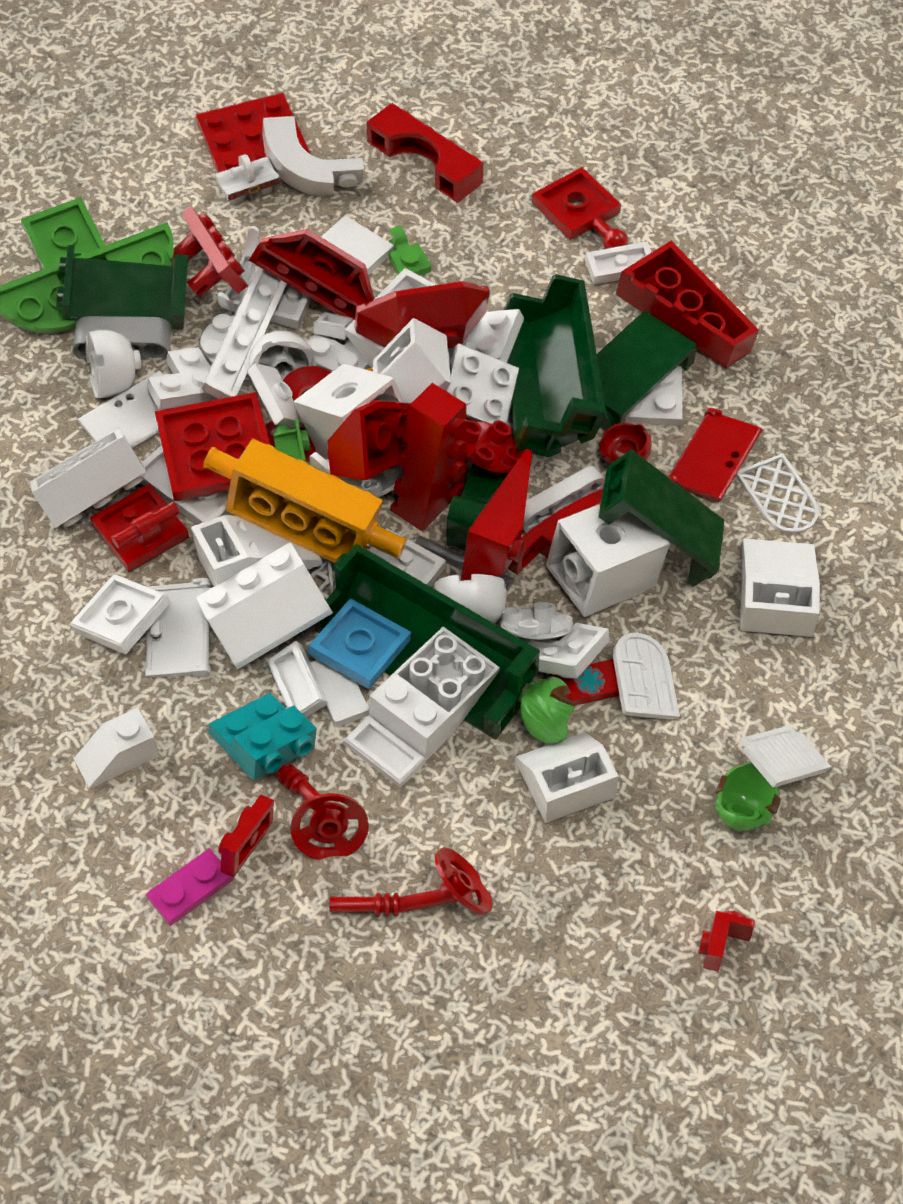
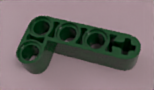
(466, 508)

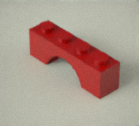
(398, 132)

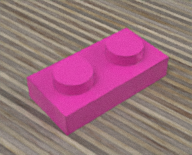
(188, 887)

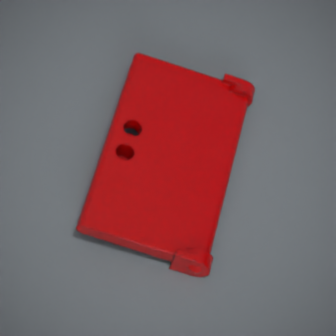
(708, 459)

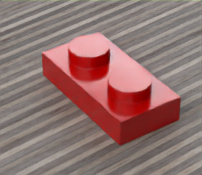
(251, 828)

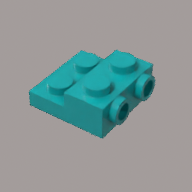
(264, 735)

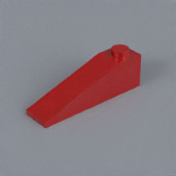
(368, 440)
(497, 532)

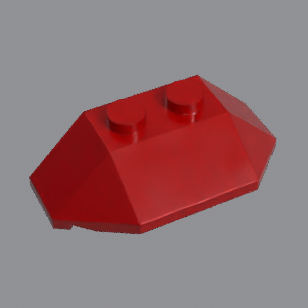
(316, 270)
(446, 307)

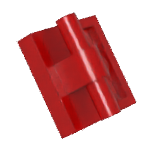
(140, 527)

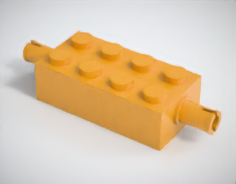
(302, 502)

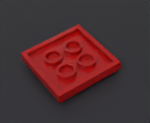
(239, 129)
(194, 429)

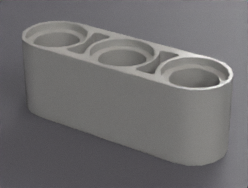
(145, 334)

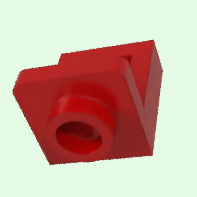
(724, 924)

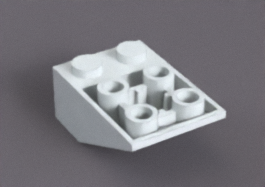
(233, 544)
(779, 588)
(432, 692)

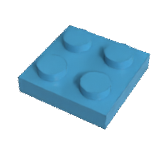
(359, 643)

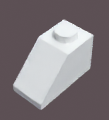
(116, 748)

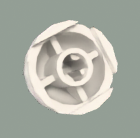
(282, 351)
(111, 362)
(481, 594)

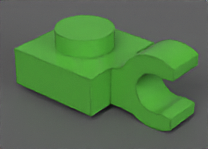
(407, 256)

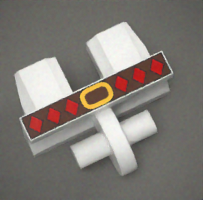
(247, 179)

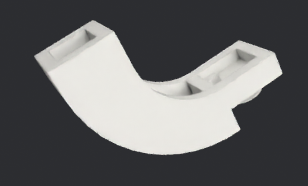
(302, 169)

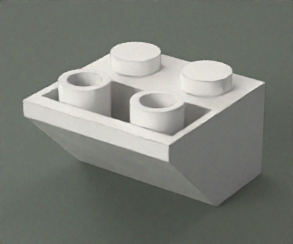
(415, 360)
(568, 776)

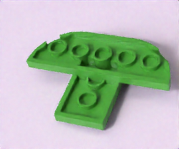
(33, 298)

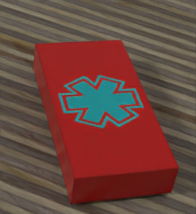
(593, 684)

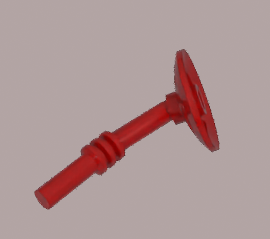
(325, 818)
(456, 887)

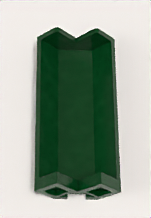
(558, 376)
(423, 613)

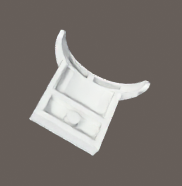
(292, 302)

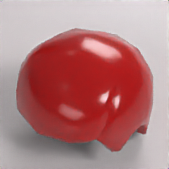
(623, 438)

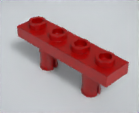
(221, 258)

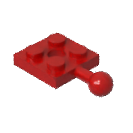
(575, 220)

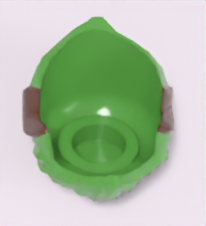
(547, 709)
(746, 798)

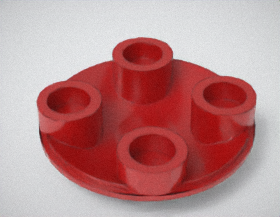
(491, 446)

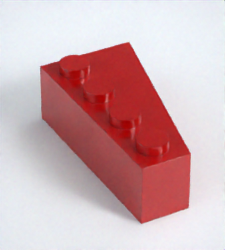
(689, 302)
(432, 458)

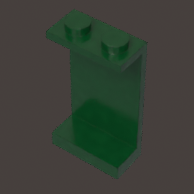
(122, 289)
(639, 362)
(667, 508)

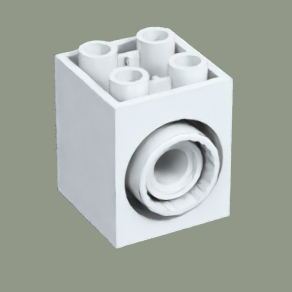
(336, 396)
(605, 562)

